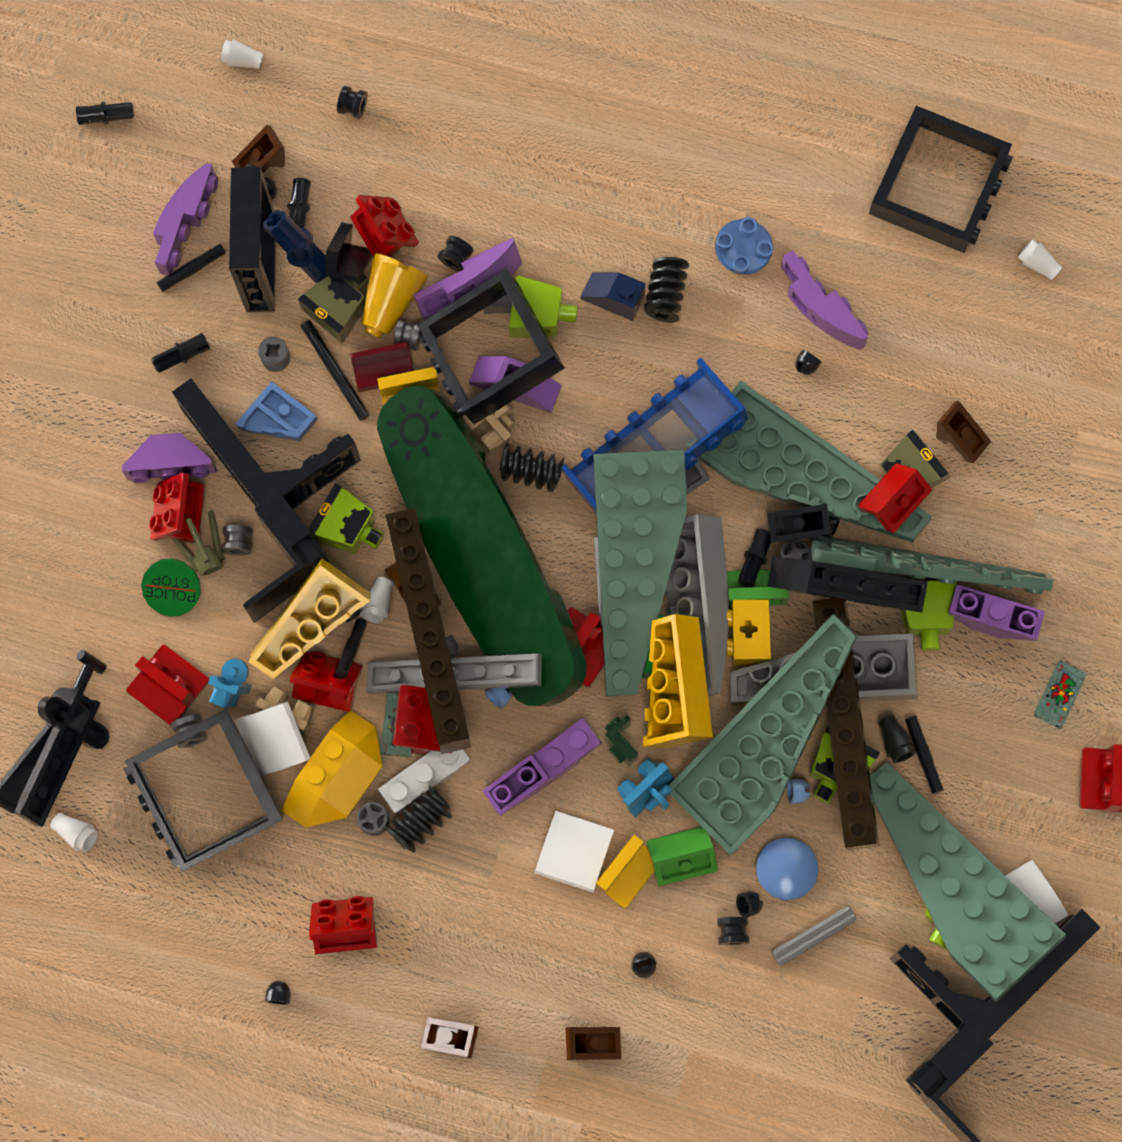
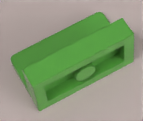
(757, 592)
(682, 856)

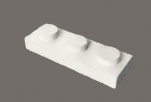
(415, 779)

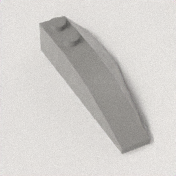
(700, 590)
(882, 663)

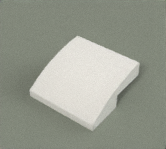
(273, 738)
(574, 851)
(1036, 887)

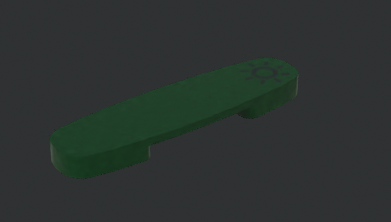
(478, 542)

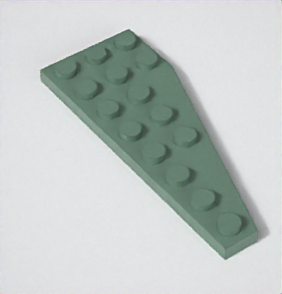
(797, 466)
(638, 532)
(922, 565)
(750, 762)
(977, 910)

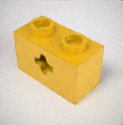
(756, 617)

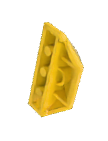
(336, 774)

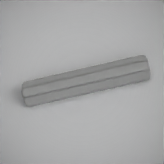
(814, 936)

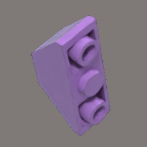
(494, 368)
(165, 457)
(995, 615)

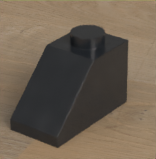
(799, 523)

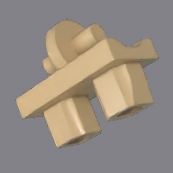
(497, 434)
(302, 712)

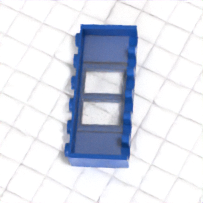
(688, 419)

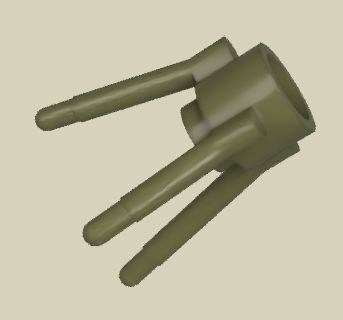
(207, 559)

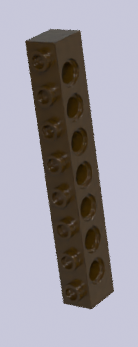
(428, 631)
(849, 744)

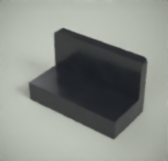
(343, 258)

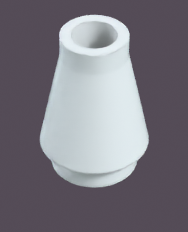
(240, 55)
(1039, 259)
(379, 604)
(75, 832)

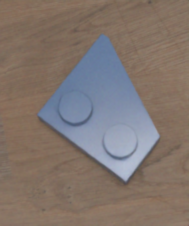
(277, 415)

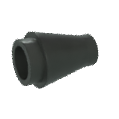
(896, 740)

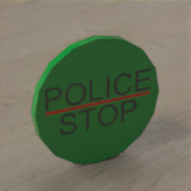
(171, 587)

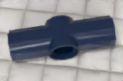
(297, 244)

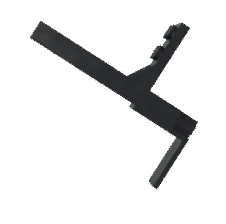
(272, 493)
(976, 1018)

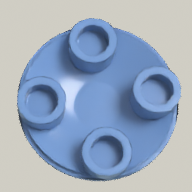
(744, 246)
(787, 869)

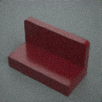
(380, 363)

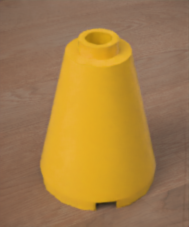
(389, 293)

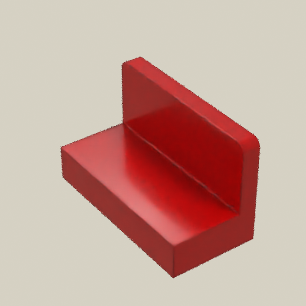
(896, 496)

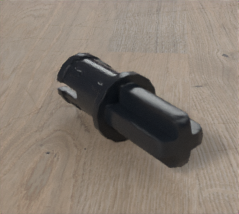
(104, 113)
(299, 201)
(180, 353)
(755, 557)

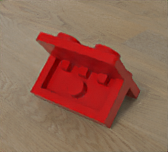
(382, 225)
(174, 503)
(591, 640)
(167, 684)
(318, 684)
(414, 721)
(1101, 779)
(343, 925)

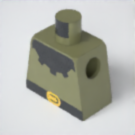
(335, 304)
(915, 454)

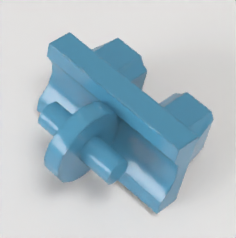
(229, 684)
(650, 791)

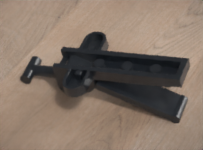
(41, 770)

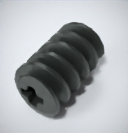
(664, 288)
(530, 468)
(420, 820)

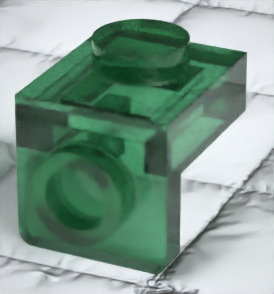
(620, 748)

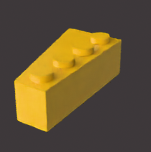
(313, 612)
(677, 684)

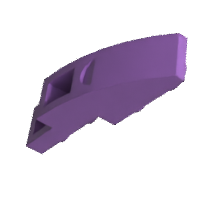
(184, 209)
(474, 273)
(827, 312)
(542, 767)

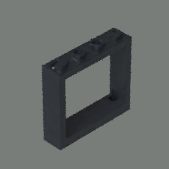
(922, 224)
(250, 246)
(515, 383)
(847, 584)
(162, 824)

